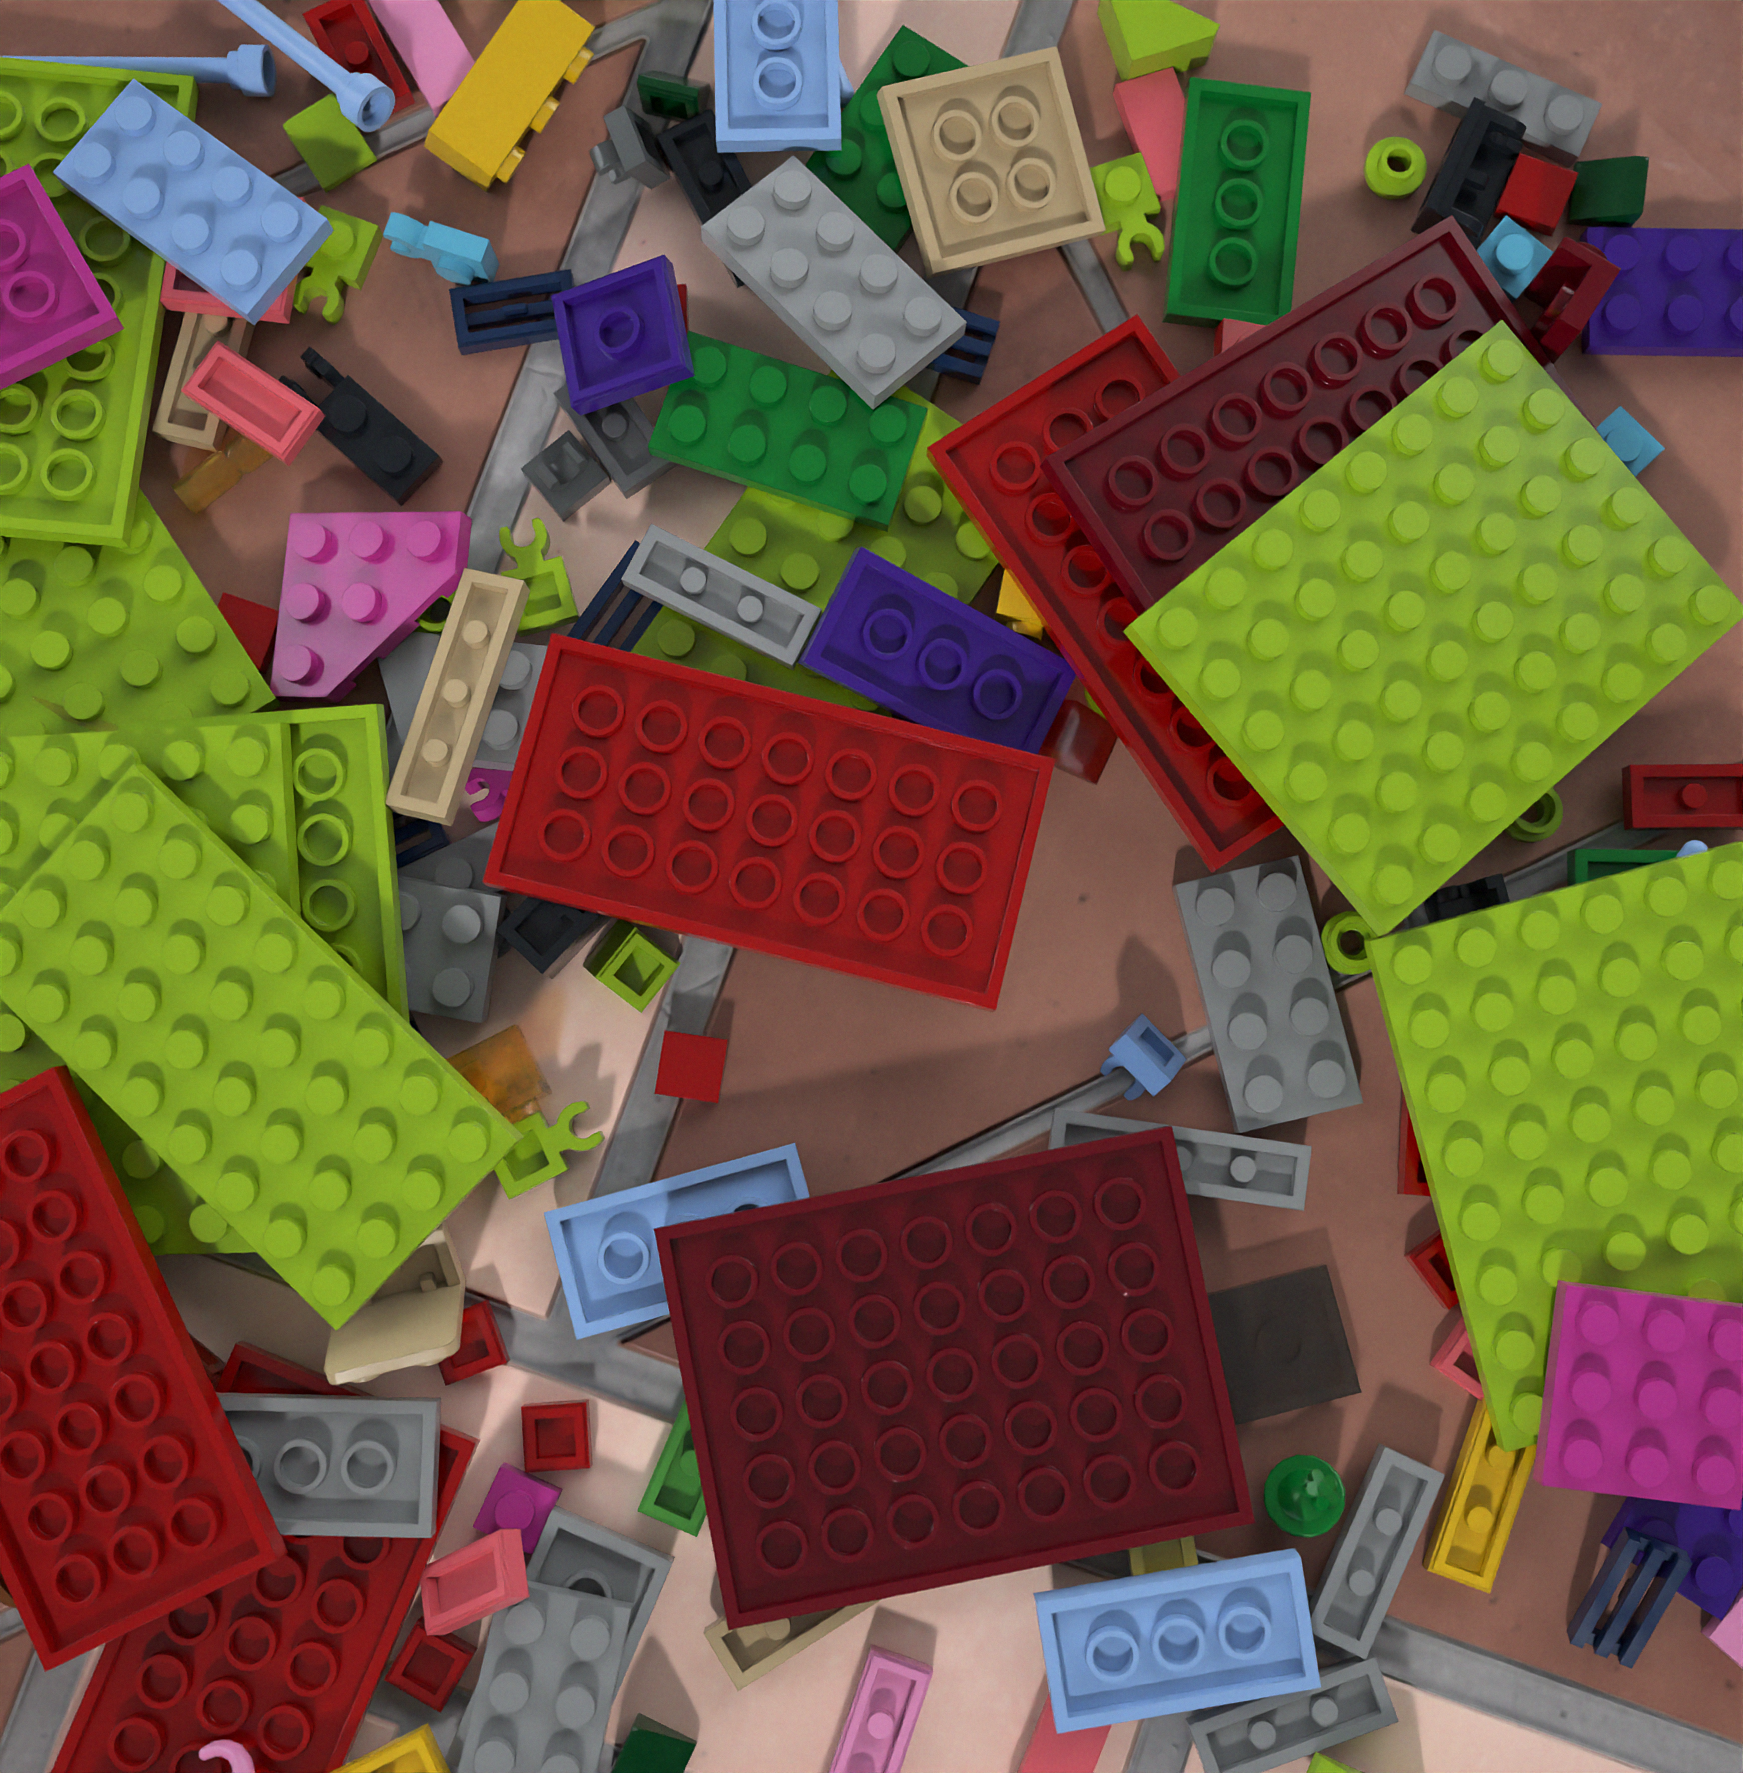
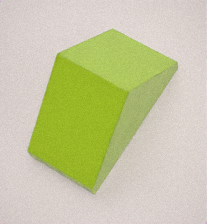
(1155, 36)

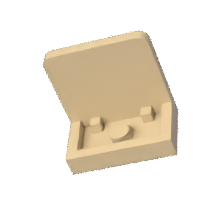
(407, 1320)

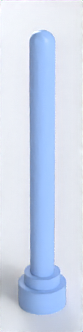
(248, 69)
(360, 96)

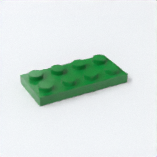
(864, 168)
(1236, 203)
(788, 432)

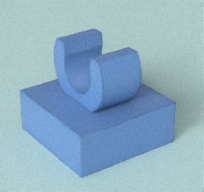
(1146, 1056)

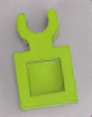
(1127, 204)
(338, 261)
(551, 594)
(540, 1151)

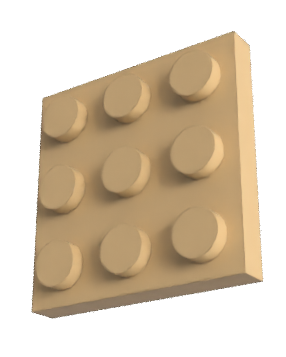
(991, 161)

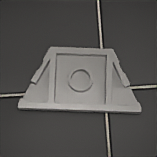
(405, 675)

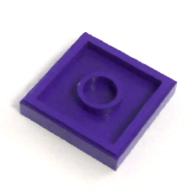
(622, 335)

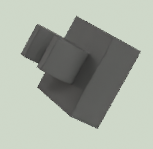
(630, 151)
(566, 475)

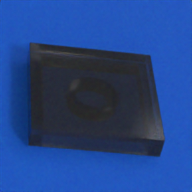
(1282, 1344)

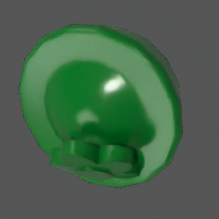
(1304, 1496)

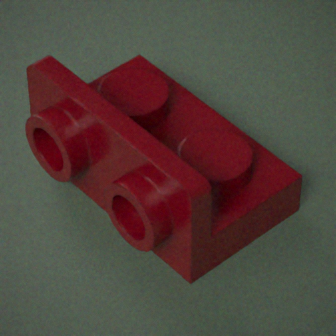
(1569, 291)

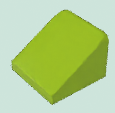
(328, 142)
(631, 964)

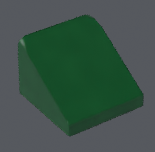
(672, 95)
(1608, 192)
(653, 1749)

